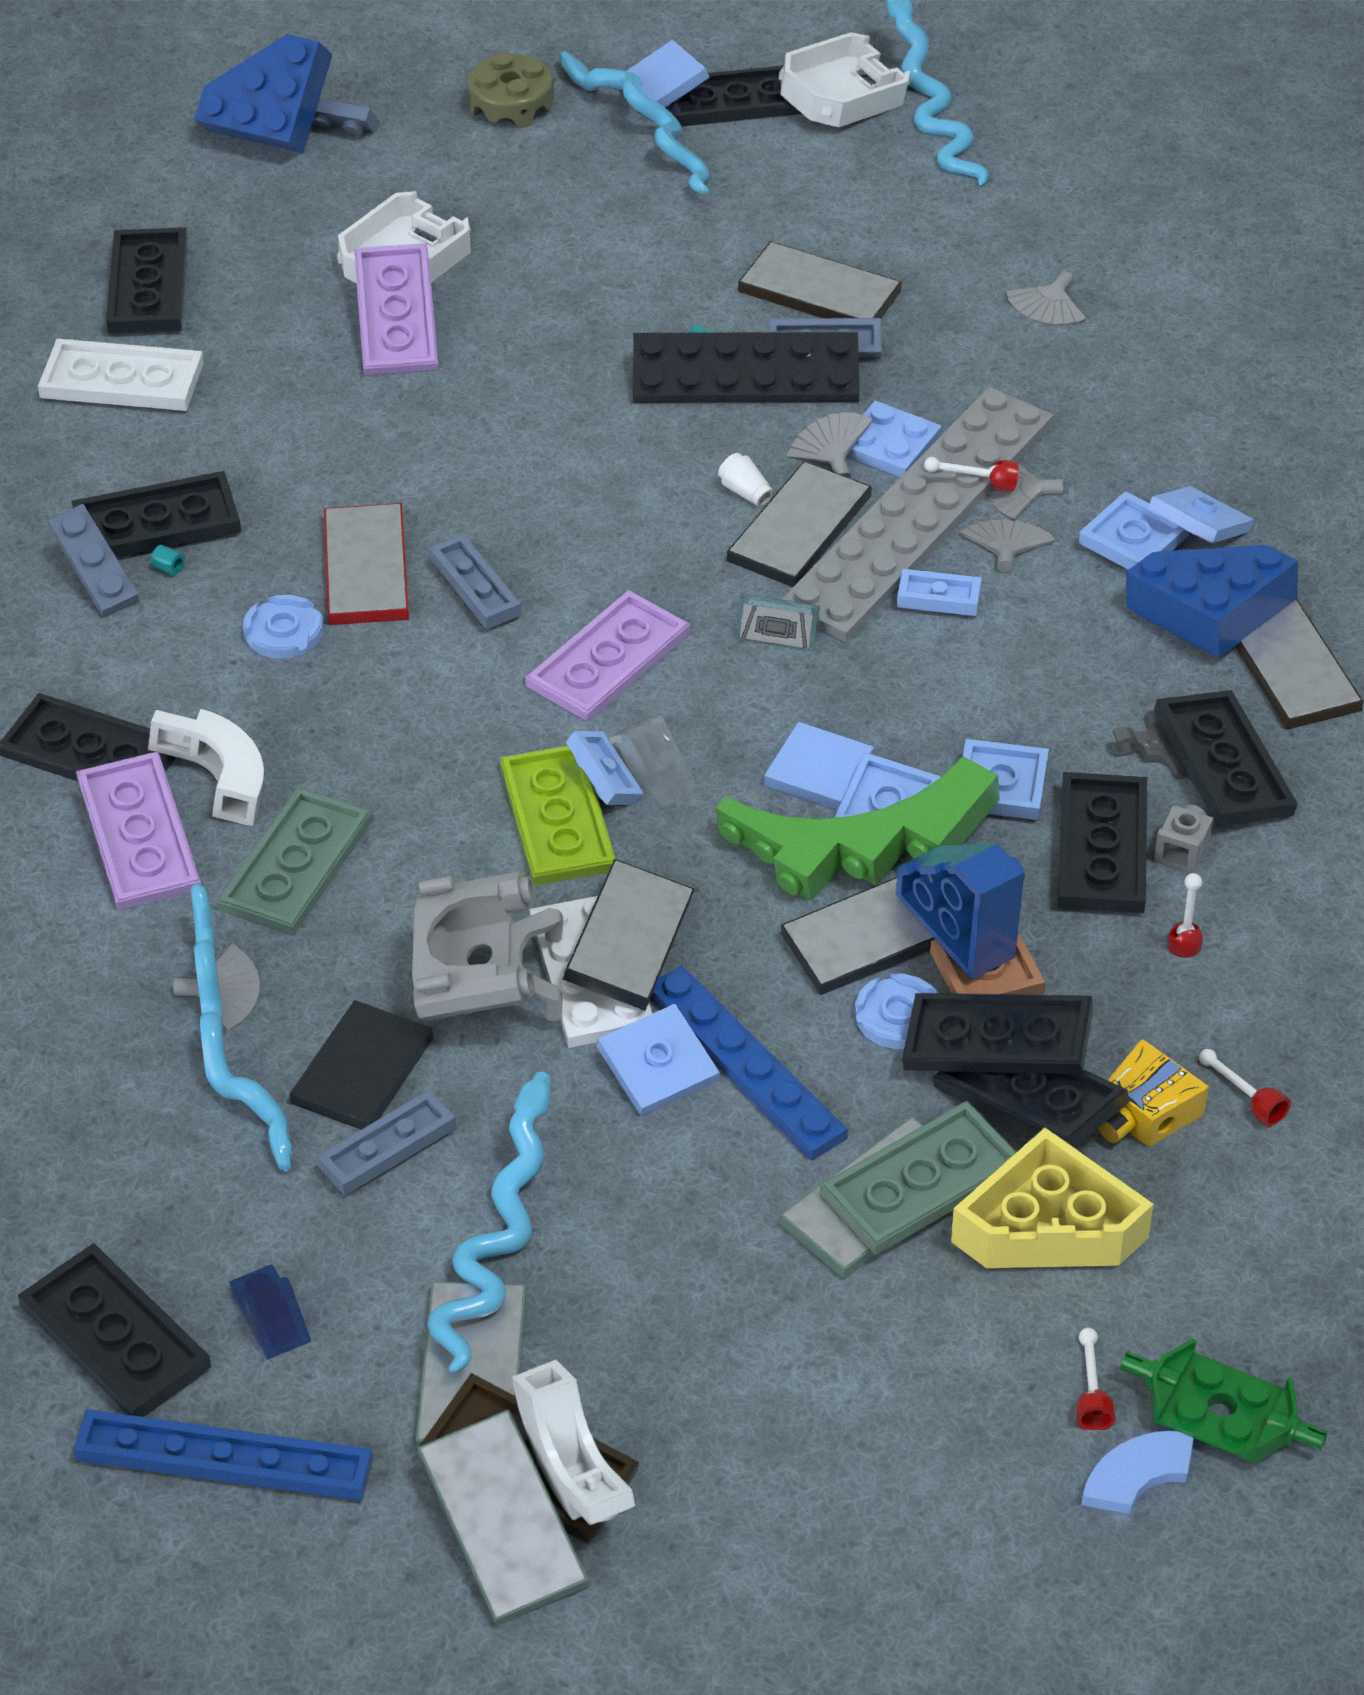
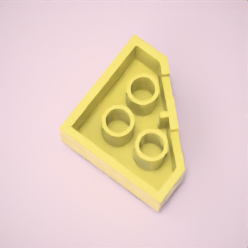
(1051, 1211)

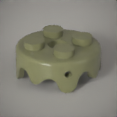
(510, 88)

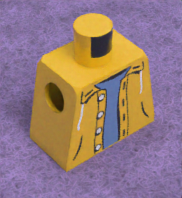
(1160, 1097)

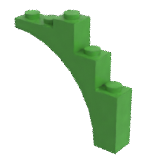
(866, 844)

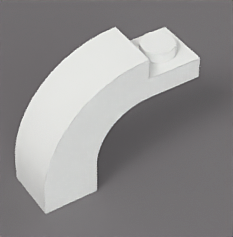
(220, 749)
(564, 1446)

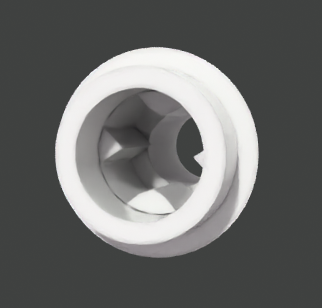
(745, 479)

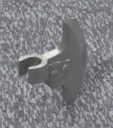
(1151, 744)

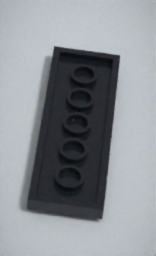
(745, 367)

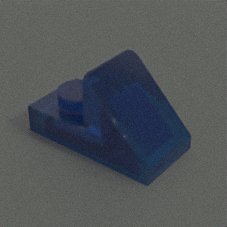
(270, 1310)

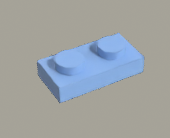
(939, 592)
(604, 768)

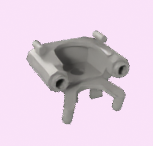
(471, 915)

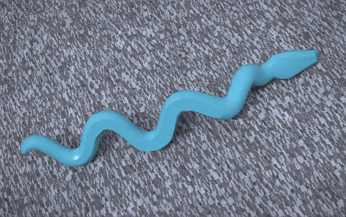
(630, 83)
(941, 97)
(212, 1038)
(529, 1106)

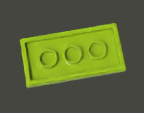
(556, 816)

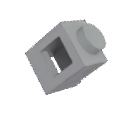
(1185, 828)

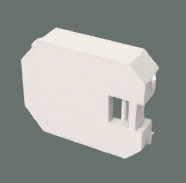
(828, 83)
(397, 223)

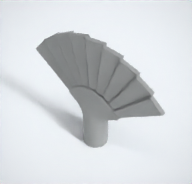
(1047, 303)
(830, 440)
(1026, 491)
(1007, 539)
(237, 984)

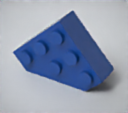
(269, 94)
(1212, 592)
(966, 902)

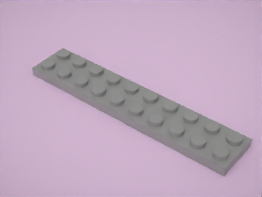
(917, 513)

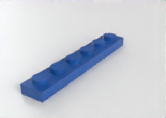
(751, 1065)
(224, 1455)

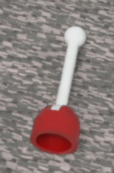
(1002, 474)
(1185, 936)
(1266, 1104)
(1095, 1398)

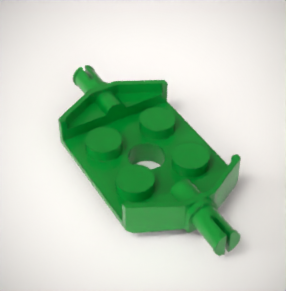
(1189, 1383)

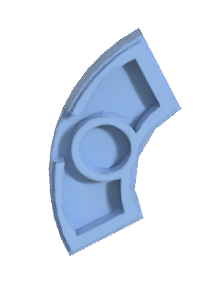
(1135, 1468)

